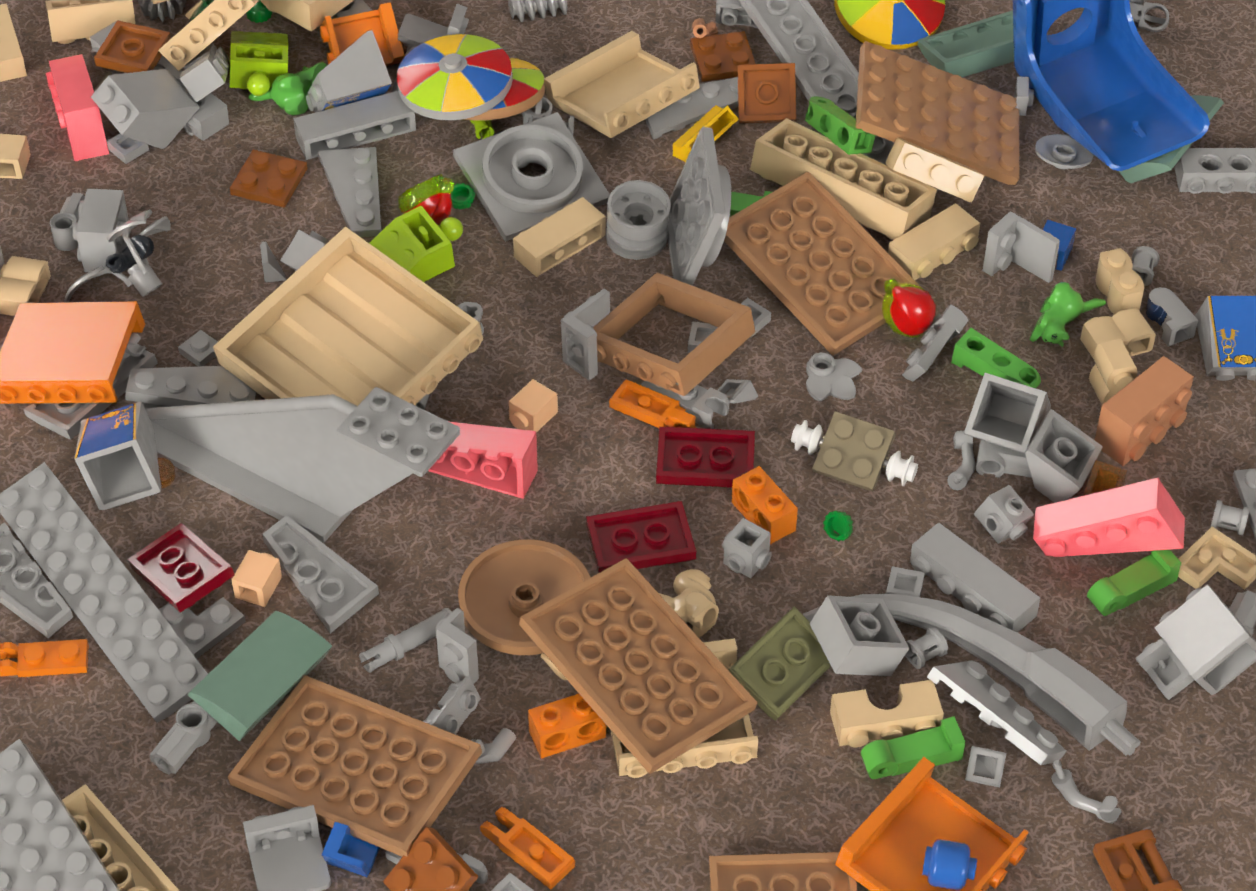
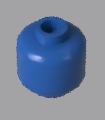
(949, 864)

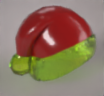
(432, 195)
(907, 308)

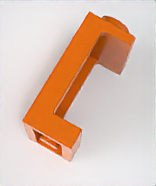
(345, 30)

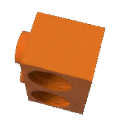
(764, 503)
(564, 725)

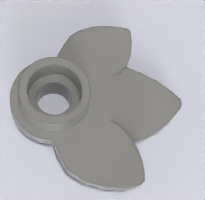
(832, 380)

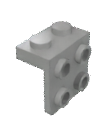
(422, 30)
(287, 851)

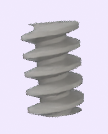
(521, 7)

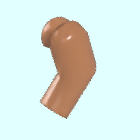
(702, 29)

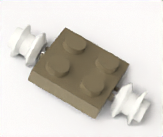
(854, 451)

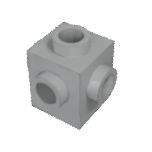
(1004, 515)
(747, 548)

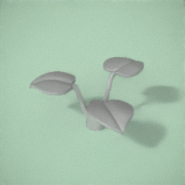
(141, 274)

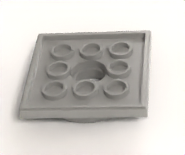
(520, 200)
(698, 210)

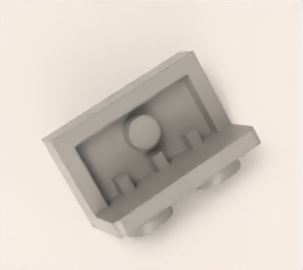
(456, 649)

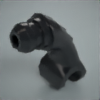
(124, 260)

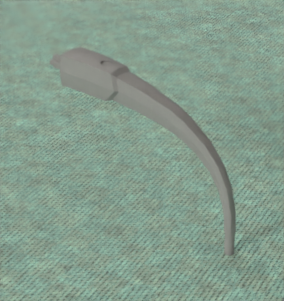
(1048, 677)

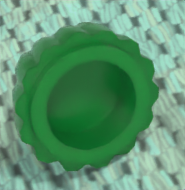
(259, 13)
(462, 196)
(840, 523)

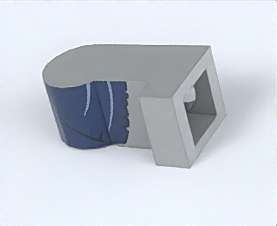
(1172, 315)

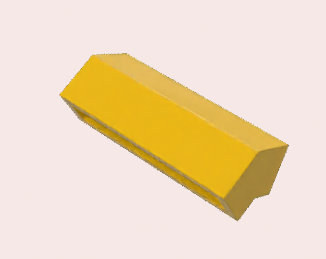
(717, 118)

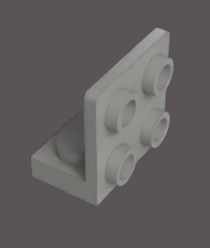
(1023, 244)
(580, 338)

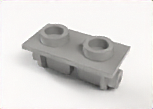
(455, 706)

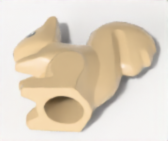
(694, 600)

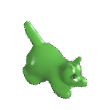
(291, 89)
(1058, 311)

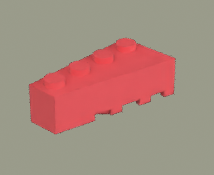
(75, 108)
(491, 458)
(1111, 521)

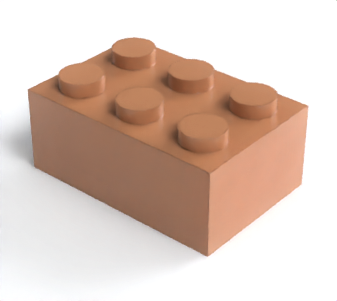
(1144, 411)

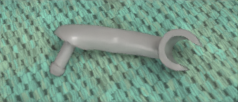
(959, 478)
(1065, 784)

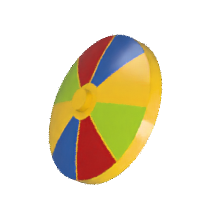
(890, 22)

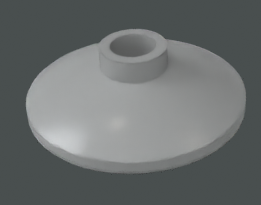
(1063, 152)

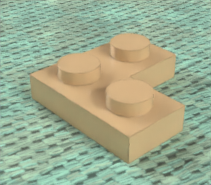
(1217, 553)

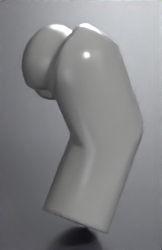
(495, 751)

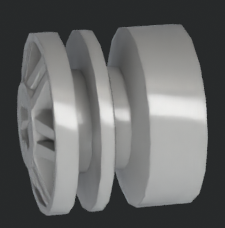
(637, 219)

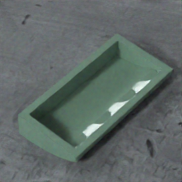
(971, 46)
(1168, 161)
(260, 673)

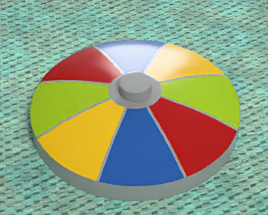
(454, 77)

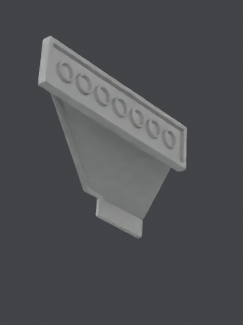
(303, 453)

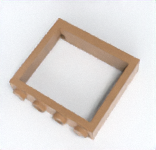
(732, 319)

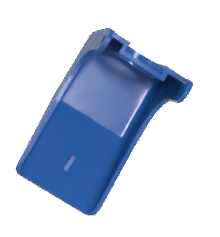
(1103, 81)

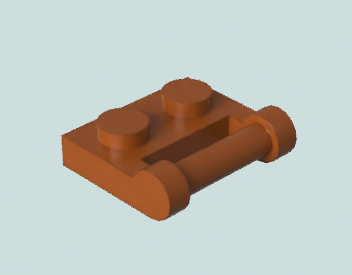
(1124, 868)

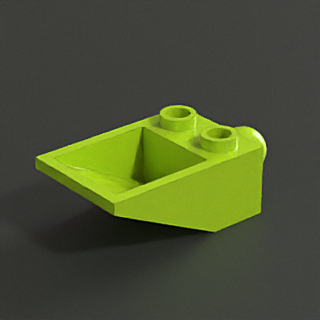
(257, 60)
(419, 243)

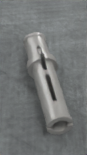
(396, 646)

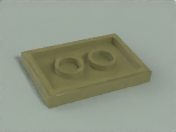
(782, 664)

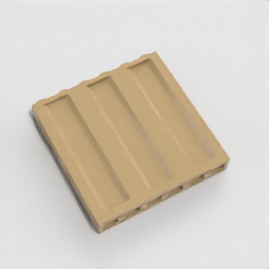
(349, 327)

